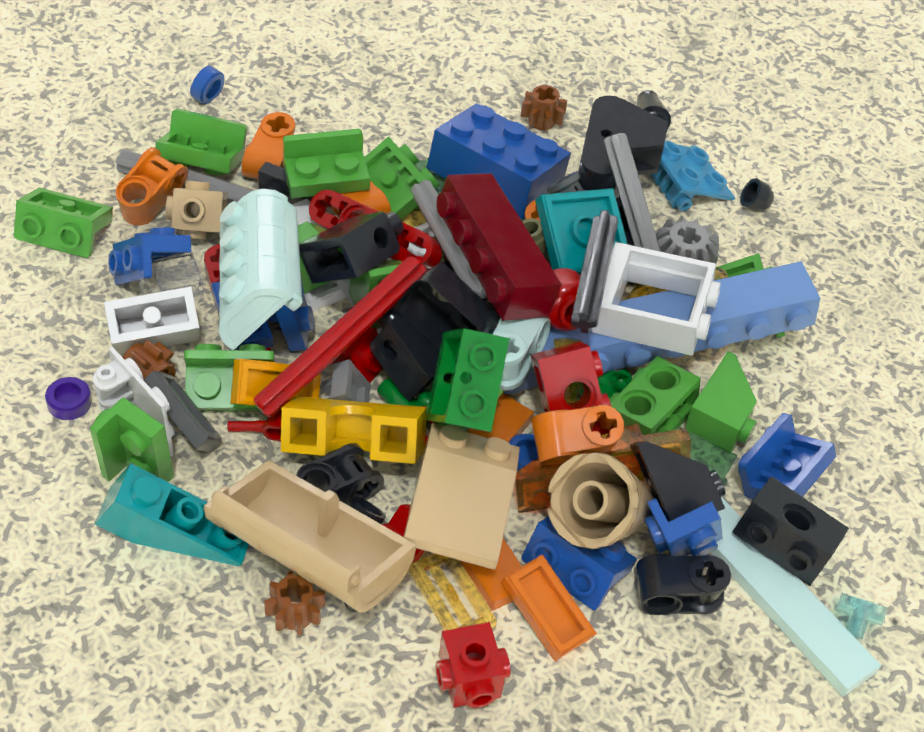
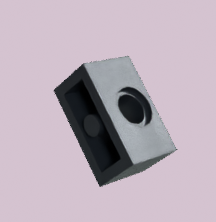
(790, 530)

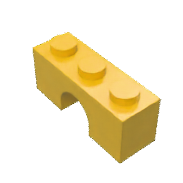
(325, 425)

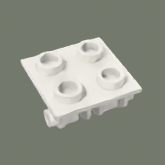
(124, 379)

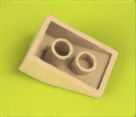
(462, 495)

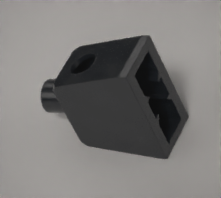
(364, 244)
(404, 354)

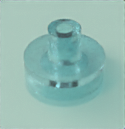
(860, 613)

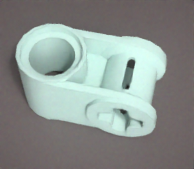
(526, 338)

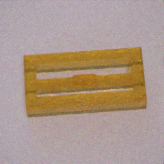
(434, 600)

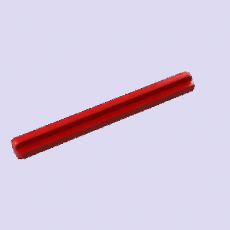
(339, 337)

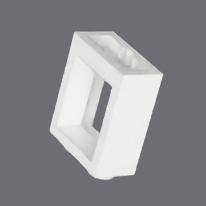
(663, 272)

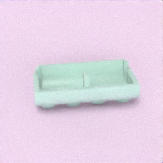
(257, 263)

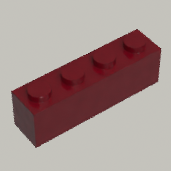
(498, 246)

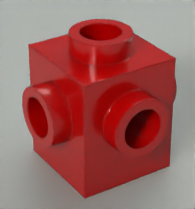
(472, 665)

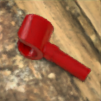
(270, 427)

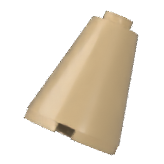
(597, 501)

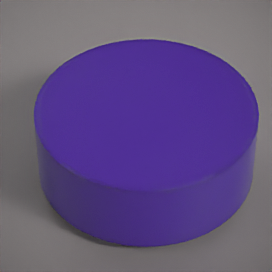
(68, 398)

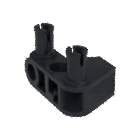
(614, 116)

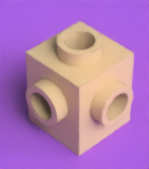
(211, 207)

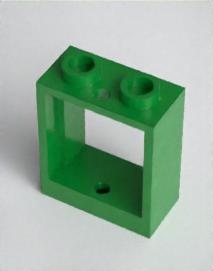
(477, 372)

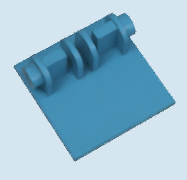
(688, 173)

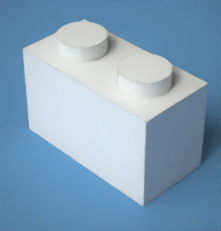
(153, 317)

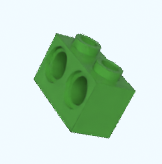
(657, 397)

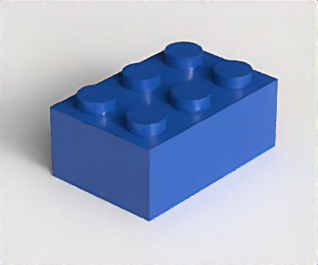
(488, 143)

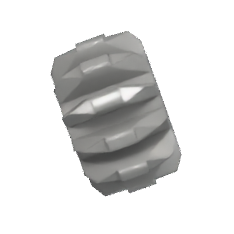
(688, 240)

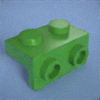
(203, 142)

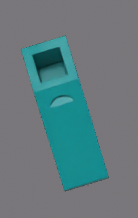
(165, 518)

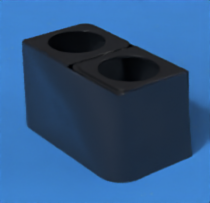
(462, 300)

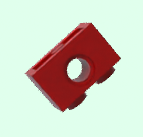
(563, 366)

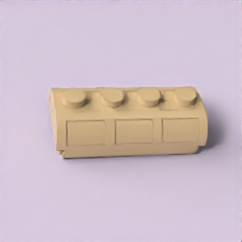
(313, 535)

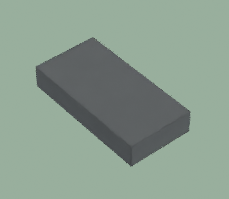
(185, 412)

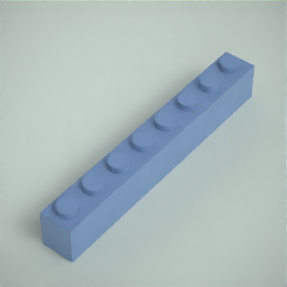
(746, 309)

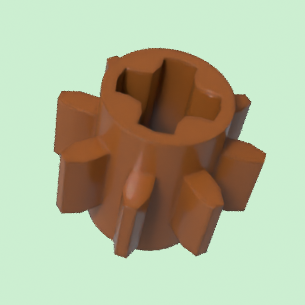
(543, 107)
(151, 357)
(294, 615)

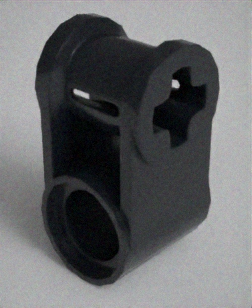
(344, 474)
(677, 584)

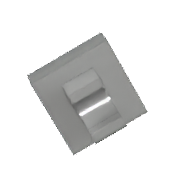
(347, 383)

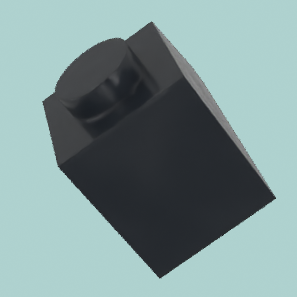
(677, 481)

